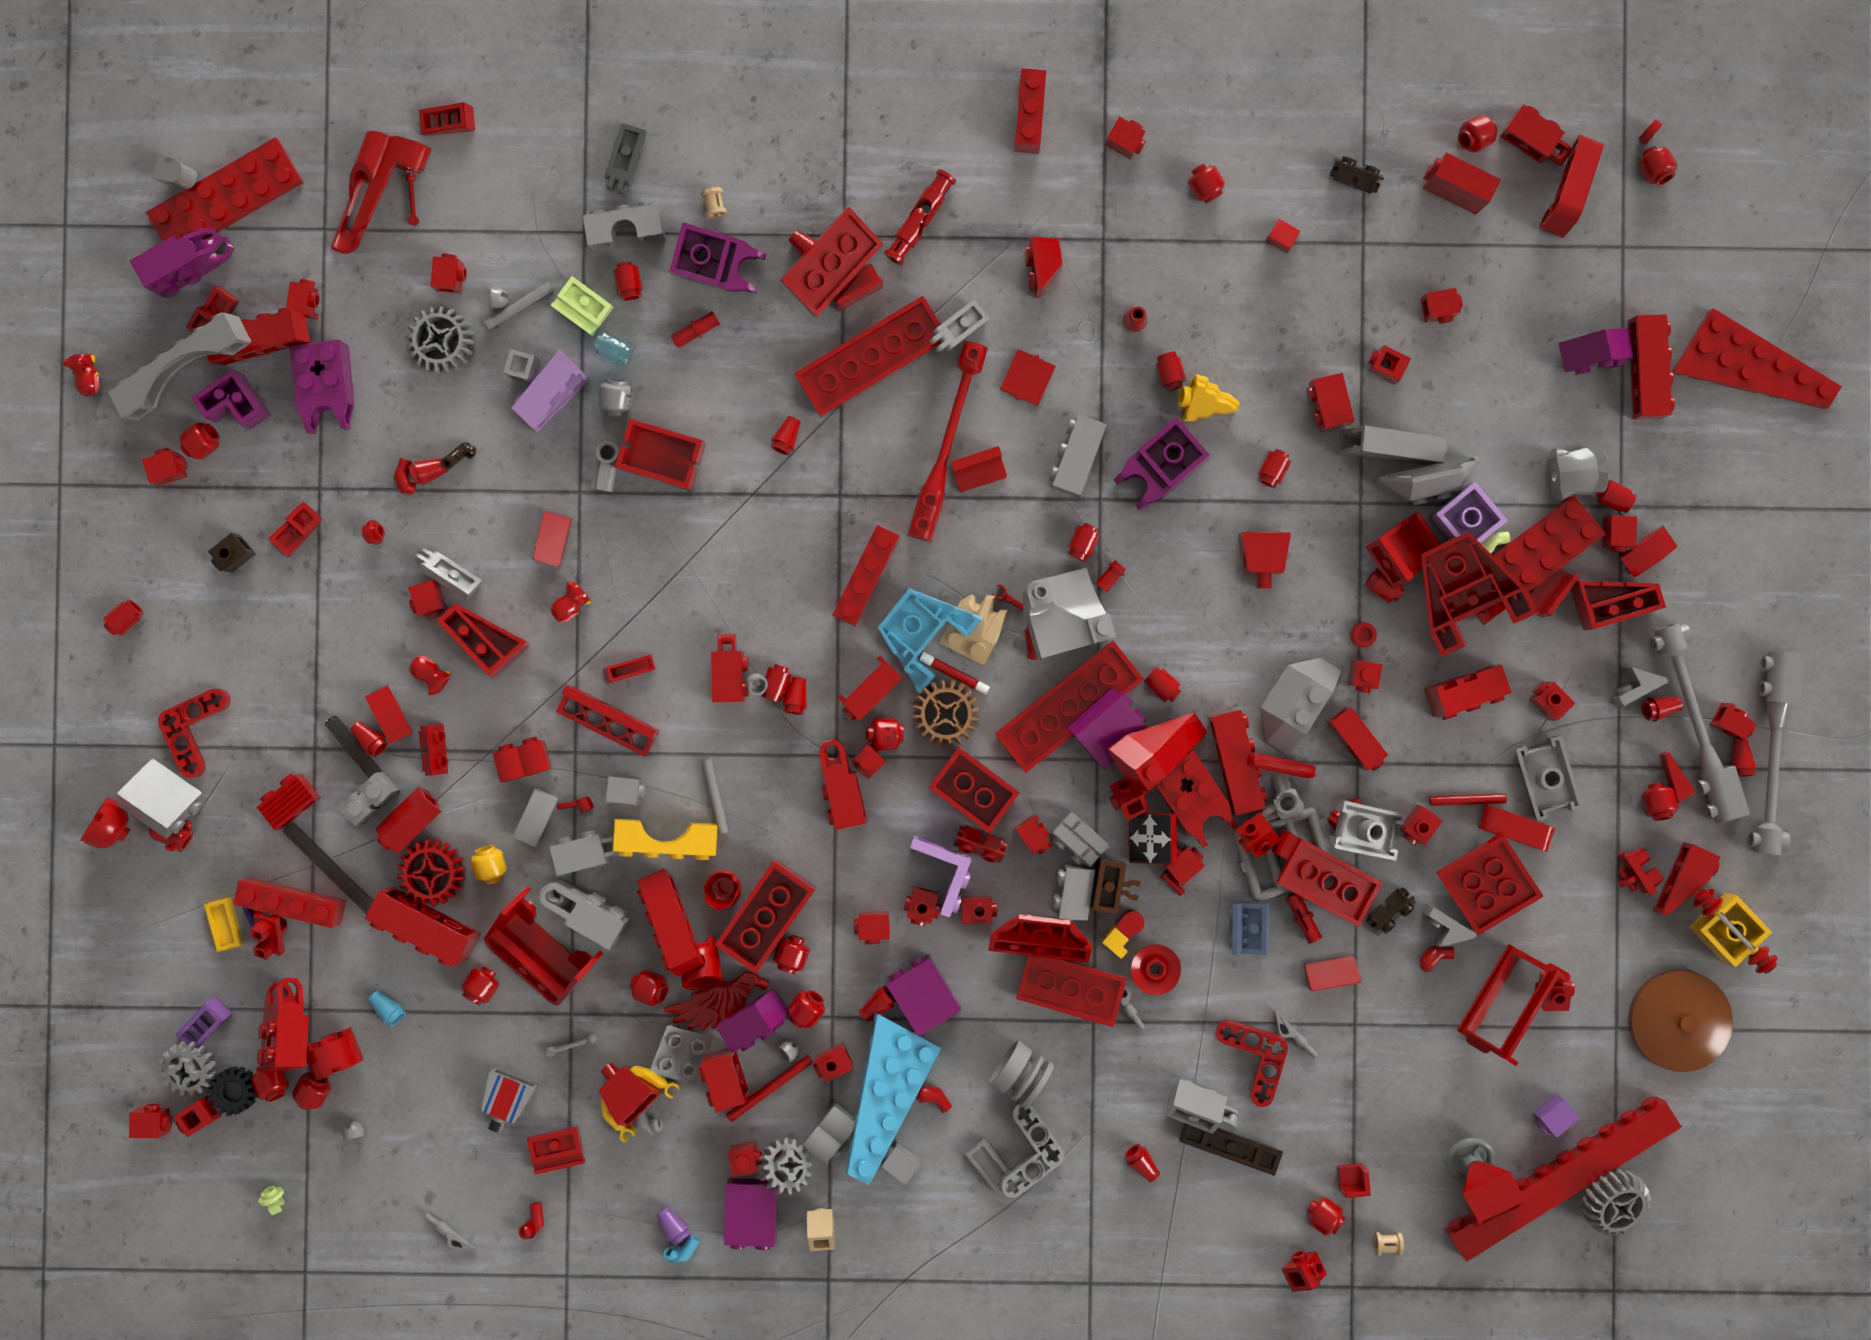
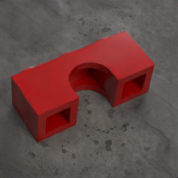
(1030, 110)

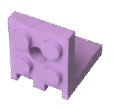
(960, 876)

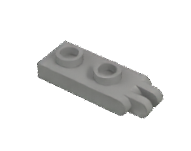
(959, 326)
(447, 573)

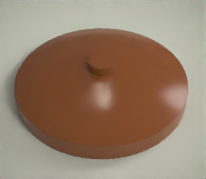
(1680, 1020)

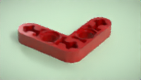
(183, 721)
(1267, 1056)

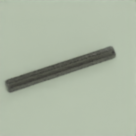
(328, 866)

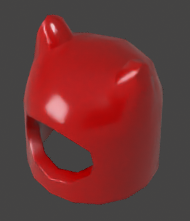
(708, 974)

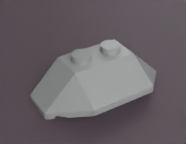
(1428, 481)
(1297, 702)

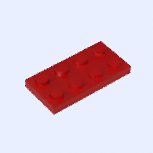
(831, 262)
(1072, 989)

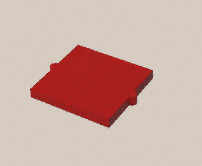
(1027, 377)

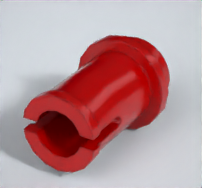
(1110, 576)

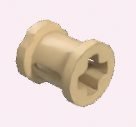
(713, 202)
(1396, 1247)

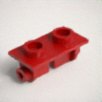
(436, 760)
(990, 849)

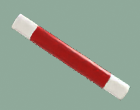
(954, 673)

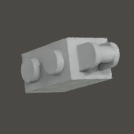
(580, 853)
(1200, 1107)

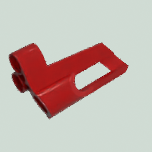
(374, 166)

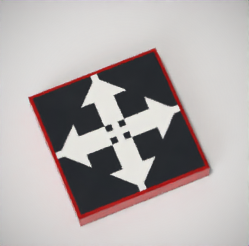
(1153, 839)

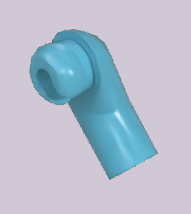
(682, 1252)

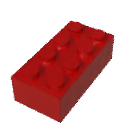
(765, 916)
(422, 926)

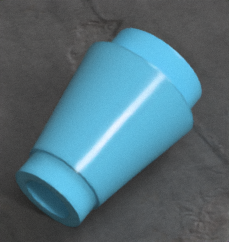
(386, 1008)

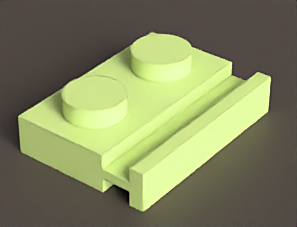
(582, 306)

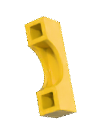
(697, 840)

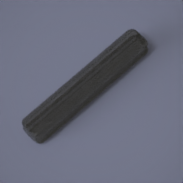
(351, 745)

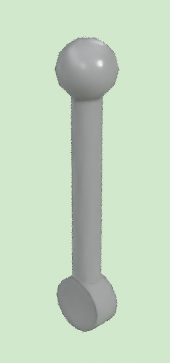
(551, 1051)

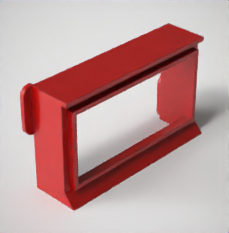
(1491, 990)

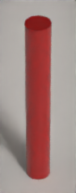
(1467, 799)

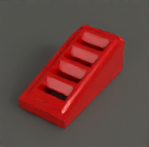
(462, 116)

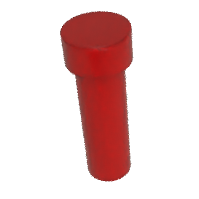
(1174, 885)

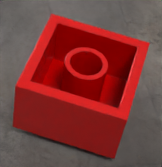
(724, 1080)

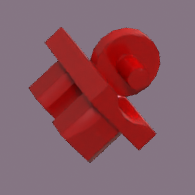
(1644, 880)
(268, 933)

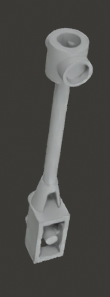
(1780, 690)
(1718, 780)

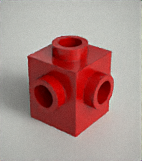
(1124, 796)
(1257, 835)
(925, 897)
(1559, 996)
(1304, 1271)

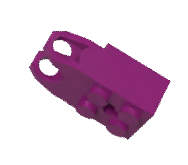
(723, 258)
(180, 261)
(326, 390)
(1156, 468)

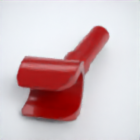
(1008, 598)
(584, 804)

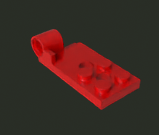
(1308, 869)

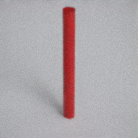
(770, 1088)

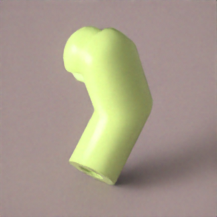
(1496, 539)

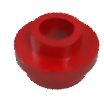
(373, 532)

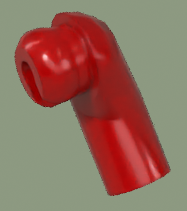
(401, 479)
(1433, 955)
(935, 1095)
(535, 1223)

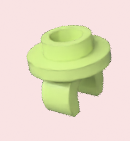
(272, 1199)

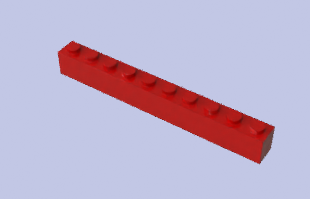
(1570, 1174)

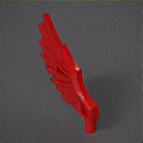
(718, 1002)

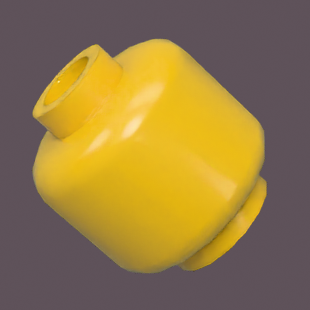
(488, 864)

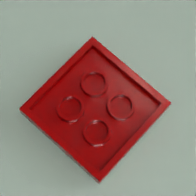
(1489, 884)

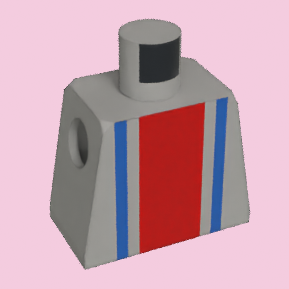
(506, 1097)

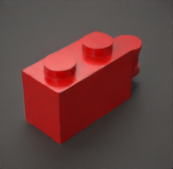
(1536, 136)
(728, 672)

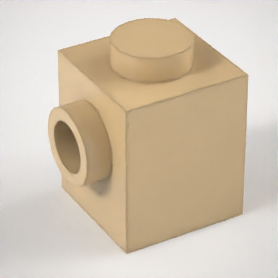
(821, 1229)

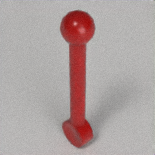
(413, 219)

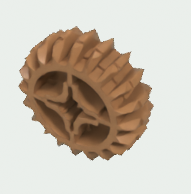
(934, 700)

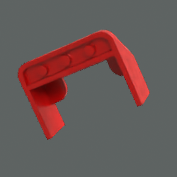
(535, 952)

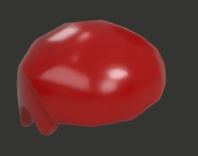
(722, 889)

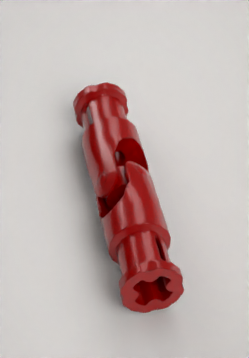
(912, 228)

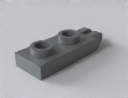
(624, 157)

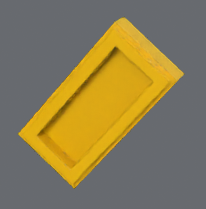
(223, 924)

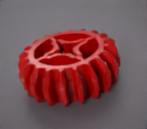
(430, 881)

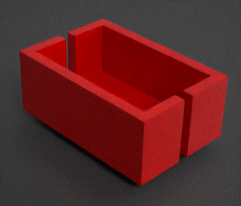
(660, 455)

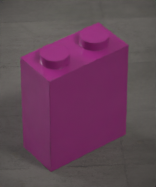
(1106, 724)
(923, 995)
(750, 1214)

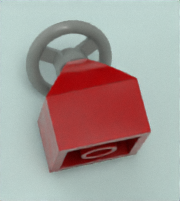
(1487, 1188)

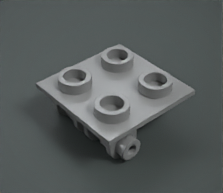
(680, 1053)

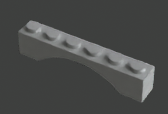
(142, 391)

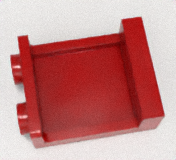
(1401, 547)

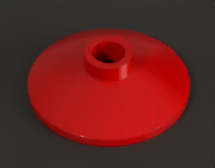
(1165, 978)

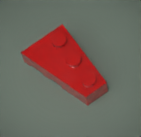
(1613, 602)

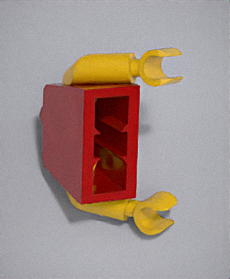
(629, 1095)

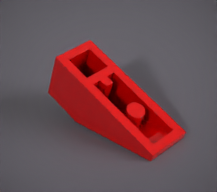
(1689, 873)

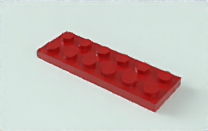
(228, 193)
(869, 357)
(1546, 548)
(1045, 722)

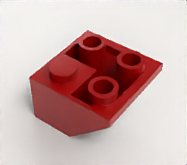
(1045, 262)

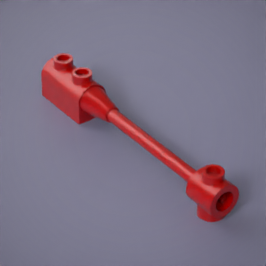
(933, 491)

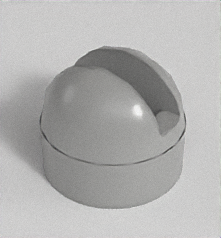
(498, 298)
(761, 680)
(787, 1051)
(353, 1130)

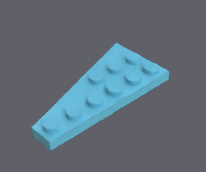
(890, 1083)

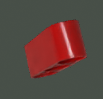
(1516, 827)

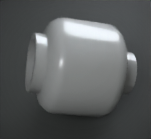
(615, 396)

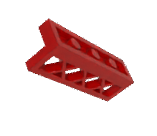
(611, 712)

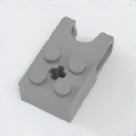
(586, 912)

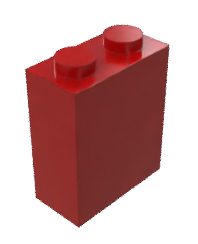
(1460, 183)

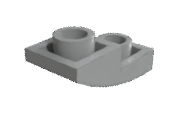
(535, 817)

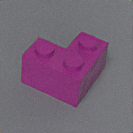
(1600, 349)
(234, 395)
(755, 1020)

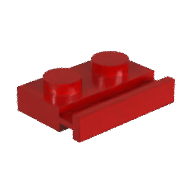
(556, 1150)

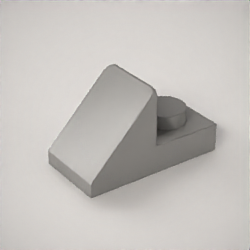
(1642, 684)
(1451, 932)

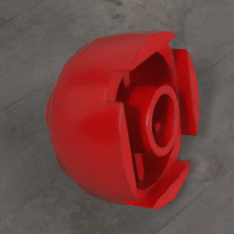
(107, 826)

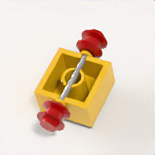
(1732, 931)

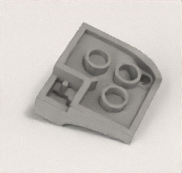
(1065, 614)

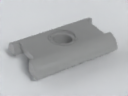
(1536, 764)
(1355, 826)

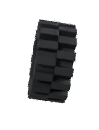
(218, 1091)

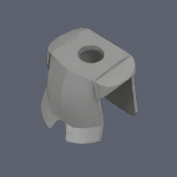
(1577, 472)

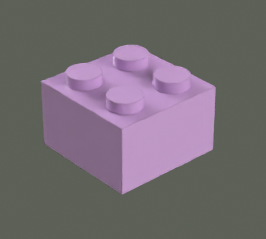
(1468, 512)

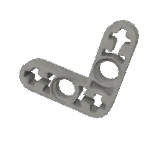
(1038, 1157)

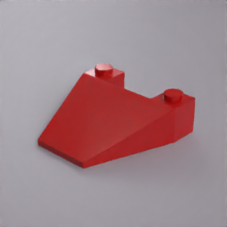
(1463, 581)

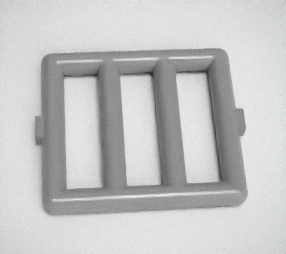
(1247, 864)

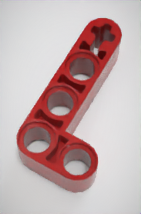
(1573, 187)

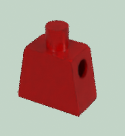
(1264, 555)

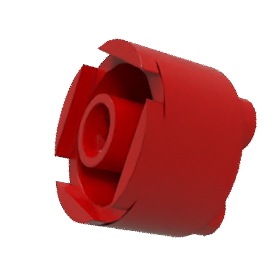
(333, 1053)

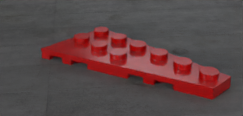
(1744, 361)

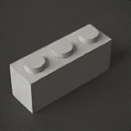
(1077, 455)

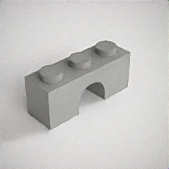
(602, 226)

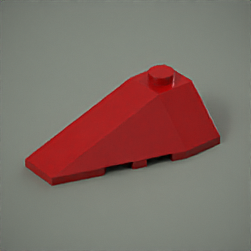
(1154, 752)

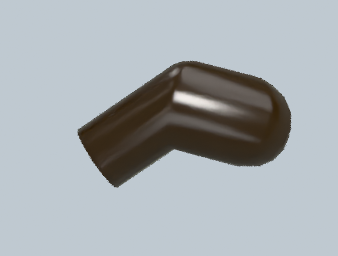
(458, 454)

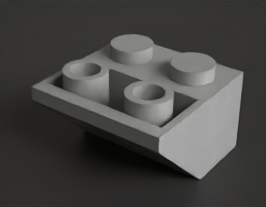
(1074, 892)

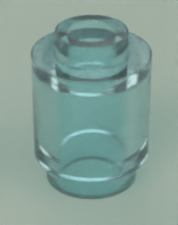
(613, 348)

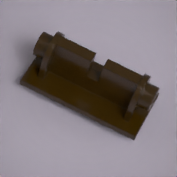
(1366, 176)
(1386, 919)

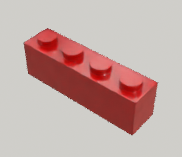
(268, 335)
(1651, 367)
(866, 575)
(1233, 754)
(289, 902)
(670, 922)

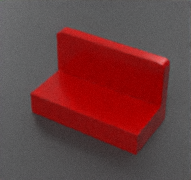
(861, 285)
(979, 469)
(1552, 591)

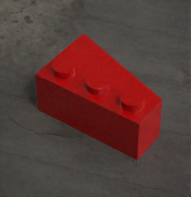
(483, 641)
(1468, 692)

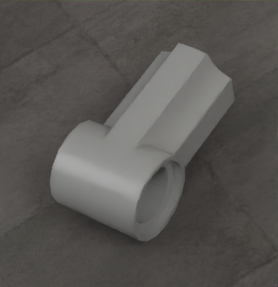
(605, 470)

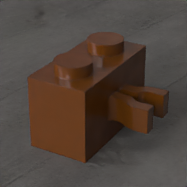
(1109, 886)

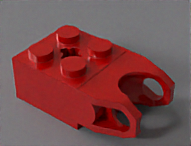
(841, 789)
(1196, 803)
(283, 1029)

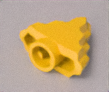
(1204, 399)

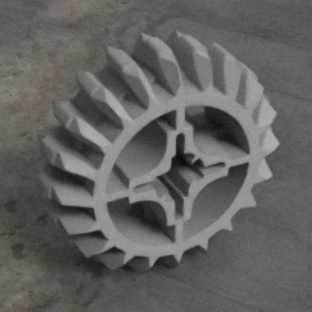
(428, 322)
(1616, 1202)

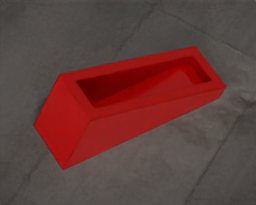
(629, 669)
(1676, 778)

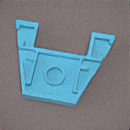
(914, 624)

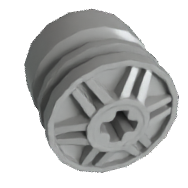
(1025, 1076)

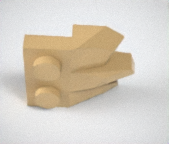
(984, 637)

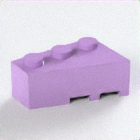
(549, 391)

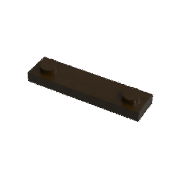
(1233, 1147)

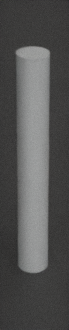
(518, 305)
(715, 796)

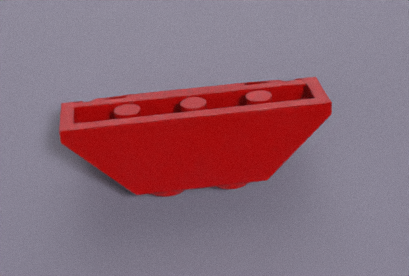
(1041, 938)

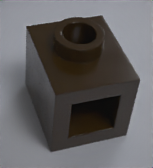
(231, 553)

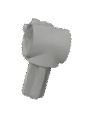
(1284, 794)

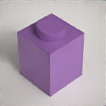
(1555, 1116)

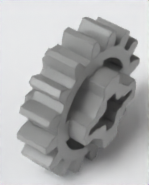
(187, 1068)
(784, 1178)

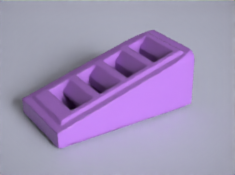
(215, 1012)

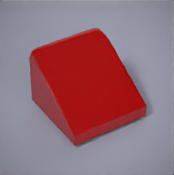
(1283, 235)

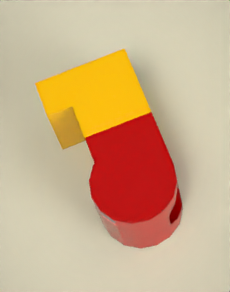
(1122, 930)

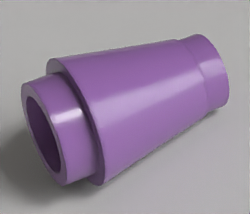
(673, 1226)

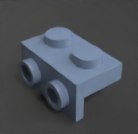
(1250, 928)

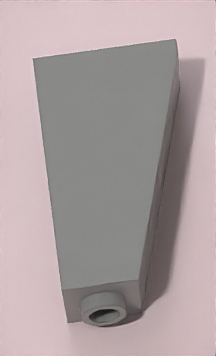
(1392, 445)

